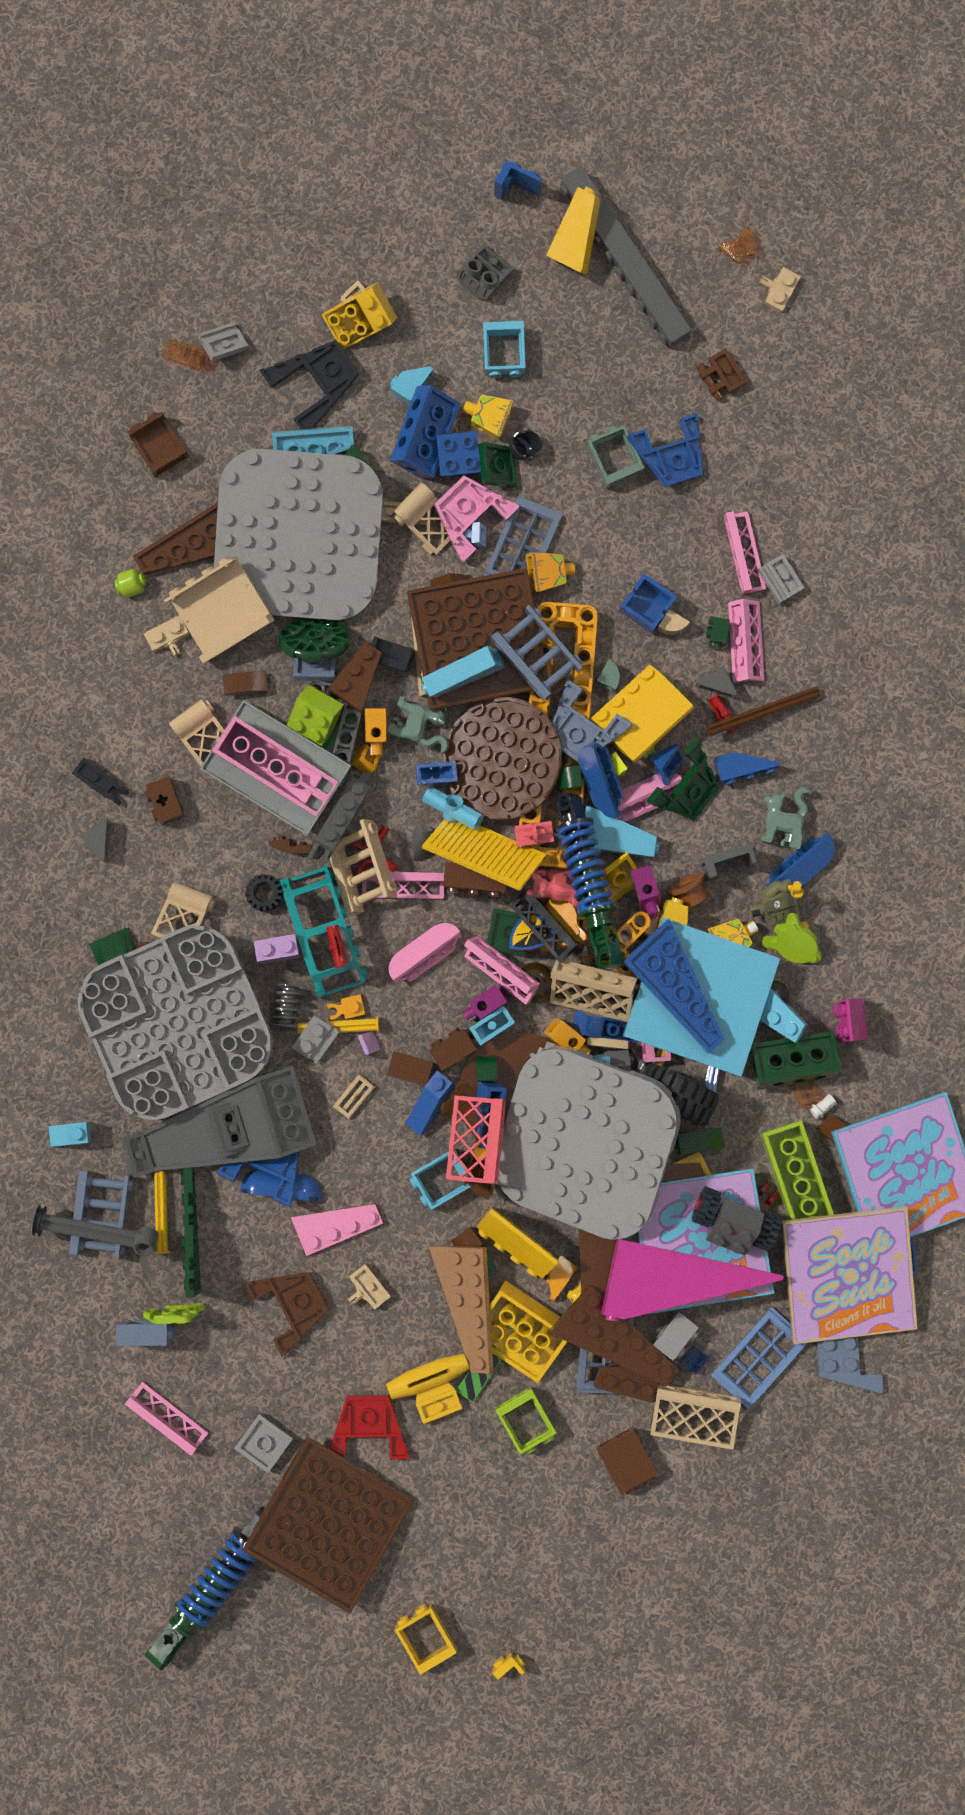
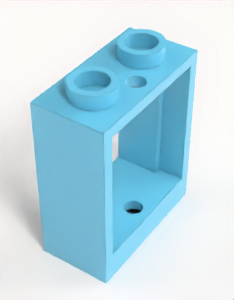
(506, 328)
(426, 1198)

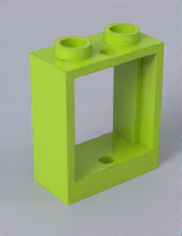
(513, 1403)

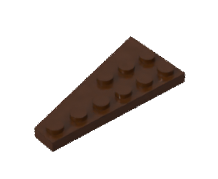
(182, 546)
(611, 1340)

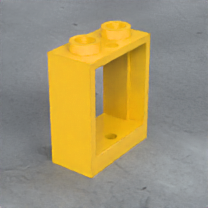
(437, 1656)

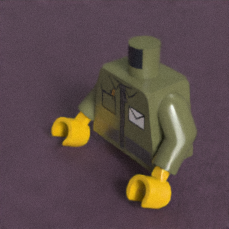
(778, 901)

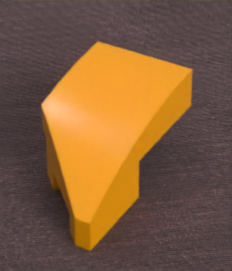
(560, 1276)

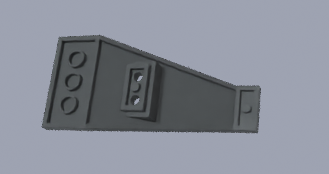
(264, 1117)

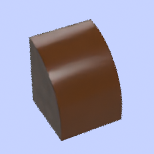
(830, 1124)
(467, 1238)

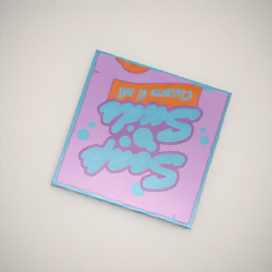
(909, 1161)
(673, 1229)

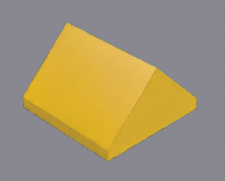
(619, 877)

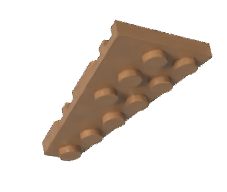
(466, 1289)

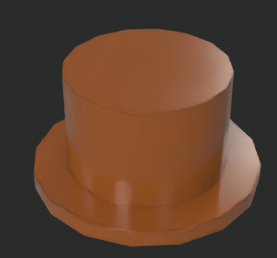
(690, 889)

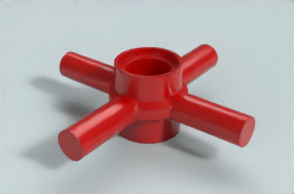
(365, 862)

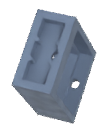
(144, 1333)

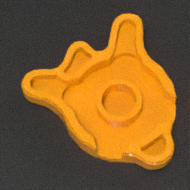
(568, 917)

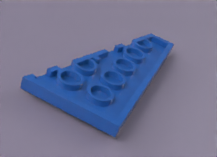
(670, 978)

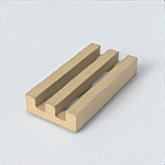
(608, 1043)
(343, 1110)

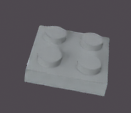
(263, 1443)

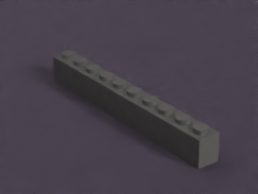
(631, 266)

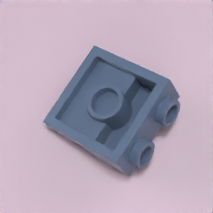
(310, 671)

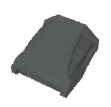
(483, 272)

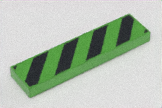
(474, 1382)

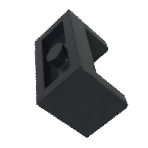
(394, 655)

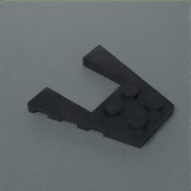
(330, 370)

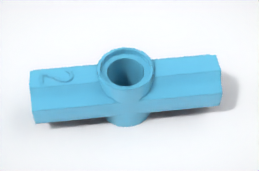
(452, 808)

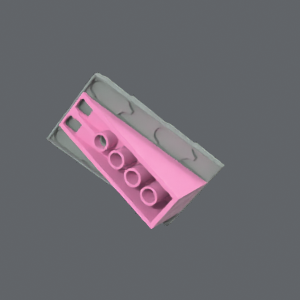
(275, 767)

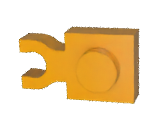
(350, 1007)

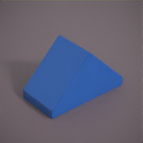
(667, 762)
(436, 773)

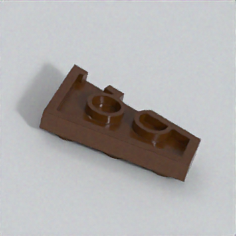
(356, 677)
(625, 1382)

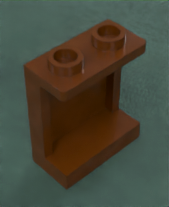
(157, 443)
(627, 1461)

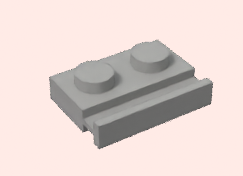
(223, 341)
(780, 579)
(315, 1038)

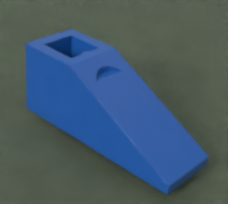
(737, 765)
(599, 1026)

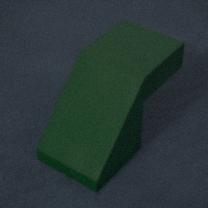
(700, 1141)

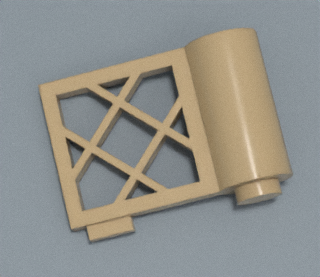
(412, 511)
(193, 721)
(186, 900)

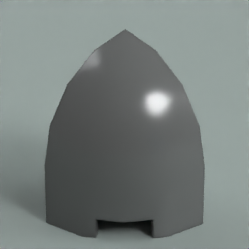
(420, 837)

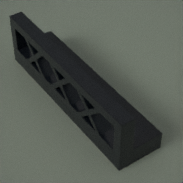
(553, 923)

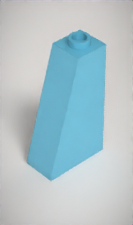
(463, 672)
(621, 837)

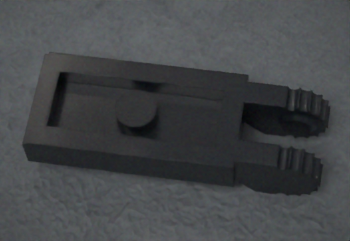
(98, 780)

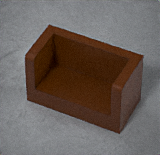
(410, 1068)

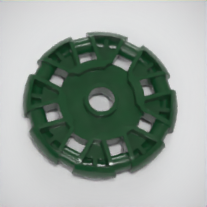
(314, 639)

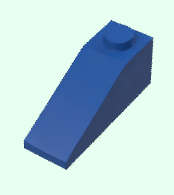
(488, 1090)
(429, 1102)

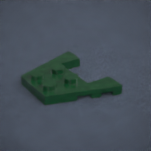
(693, 790)

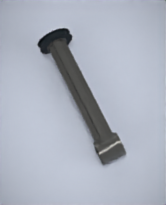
(142, 1241)

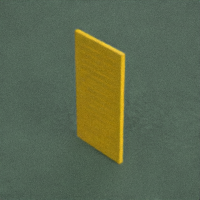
(485, 852)

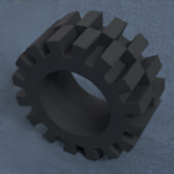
(255, 883)

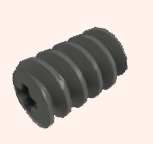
(287, 1006)

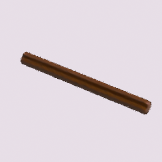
(763, 711)

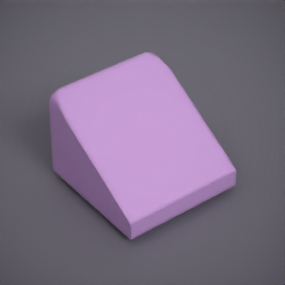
(369, 1043)

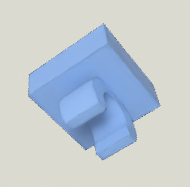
(477, 534)

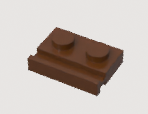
(481, 1189)

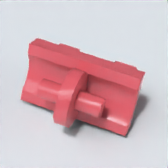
(534, 834)

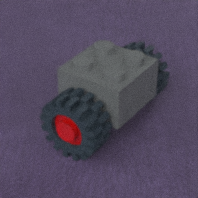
(735, 1224)

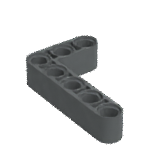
(344, 729)

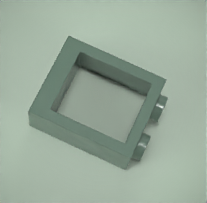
(621, 475)

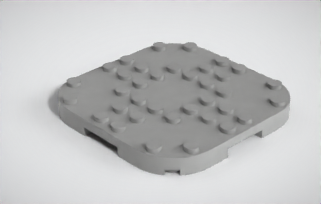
(302, 530)
(175, 1022)
(587, 1142)

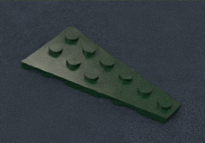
(190, 1240)

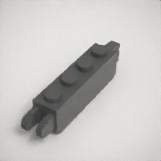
(340, 818)

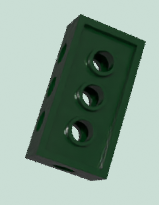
(794, 1073)

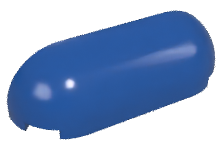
(601, 779)
(805, 862)
(263, 1184)

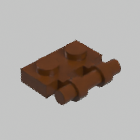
(727, 372)

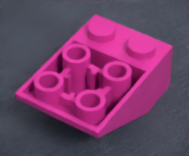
(850, 1020)

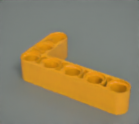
(634, 932)

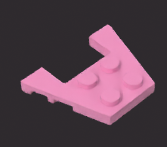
(463, 505)

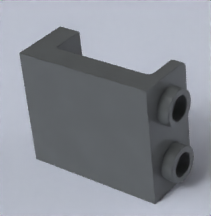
(708, 863)

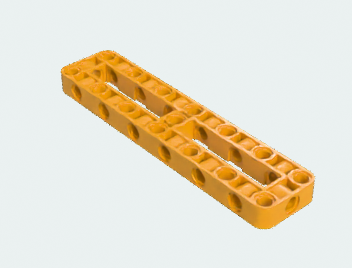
(585, 637)

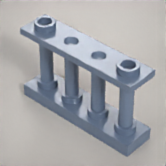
(529, 672)
(84, 1201)

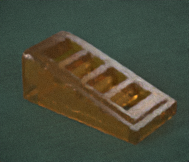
(196, 365)
(807, 1102)

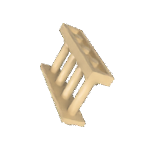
(345, 880)

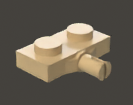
(780, 289)
(167, 635)
(368, 1287)

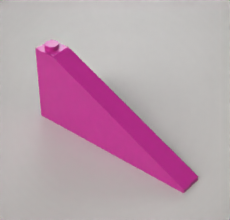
(657, 1279)

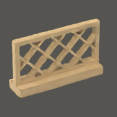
(595, 980)
(696, 1398)

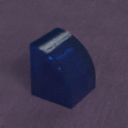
(694, 1359)

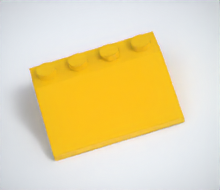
(651, 708)
(517, 1243)
(529, 1345)

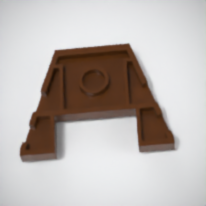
(299, 1301)

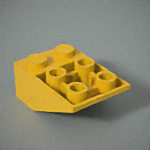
(360, 316)

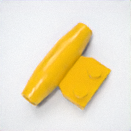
(431, 1386)

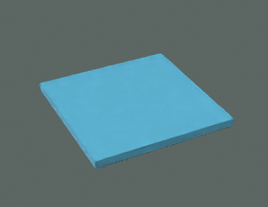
(736, 990)

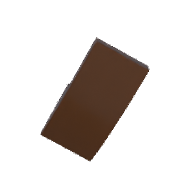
(245, 682)
(284, 845)

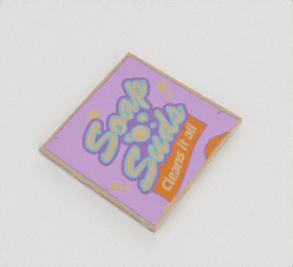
(849, 1275)

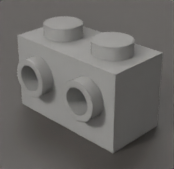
(675, 1336)

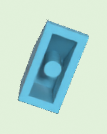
(406, 383)
(491, 1025)
(70, 1134)

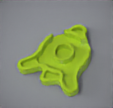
(794, 941)
(174, 1313)

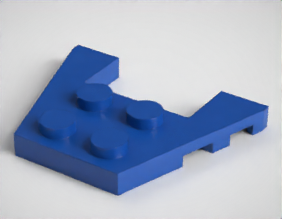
(674, 461)
(280, 1168)

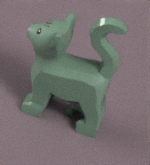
(416, 723)
(785, 822)

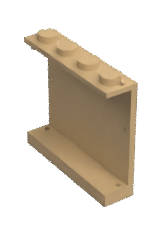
(220, 607)

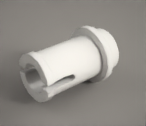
(823, 1106)

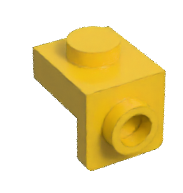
(503, 1665)

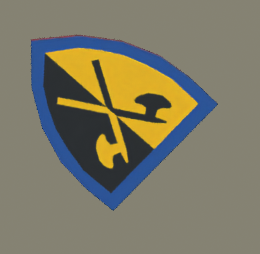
(524, 939)

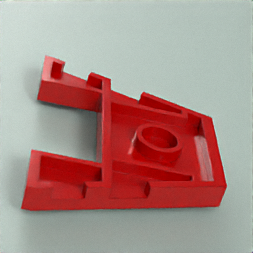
(369, 1418)

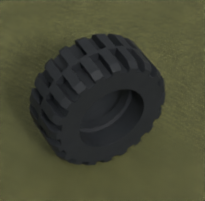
(694, 1100)

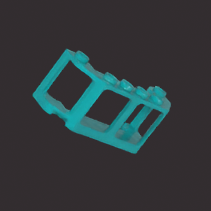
(304, 934)

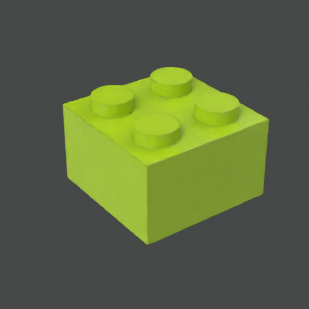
(315, 715)

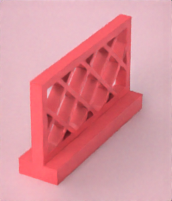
(493, 1145)

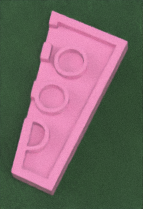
(328, 1228)

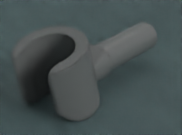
(641, 1064)

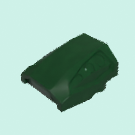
(112, 946)

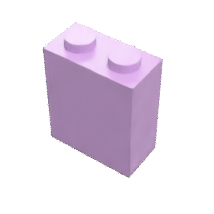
(277, 949)

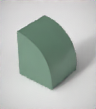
(609, 676)

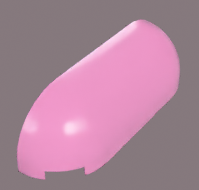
(635, 796)
(424, 952)

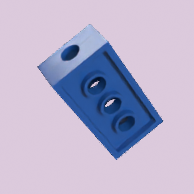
(428, 415)

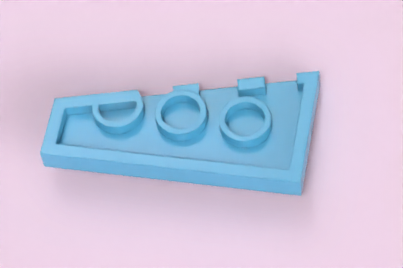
(318, 440)
(782, 1017)

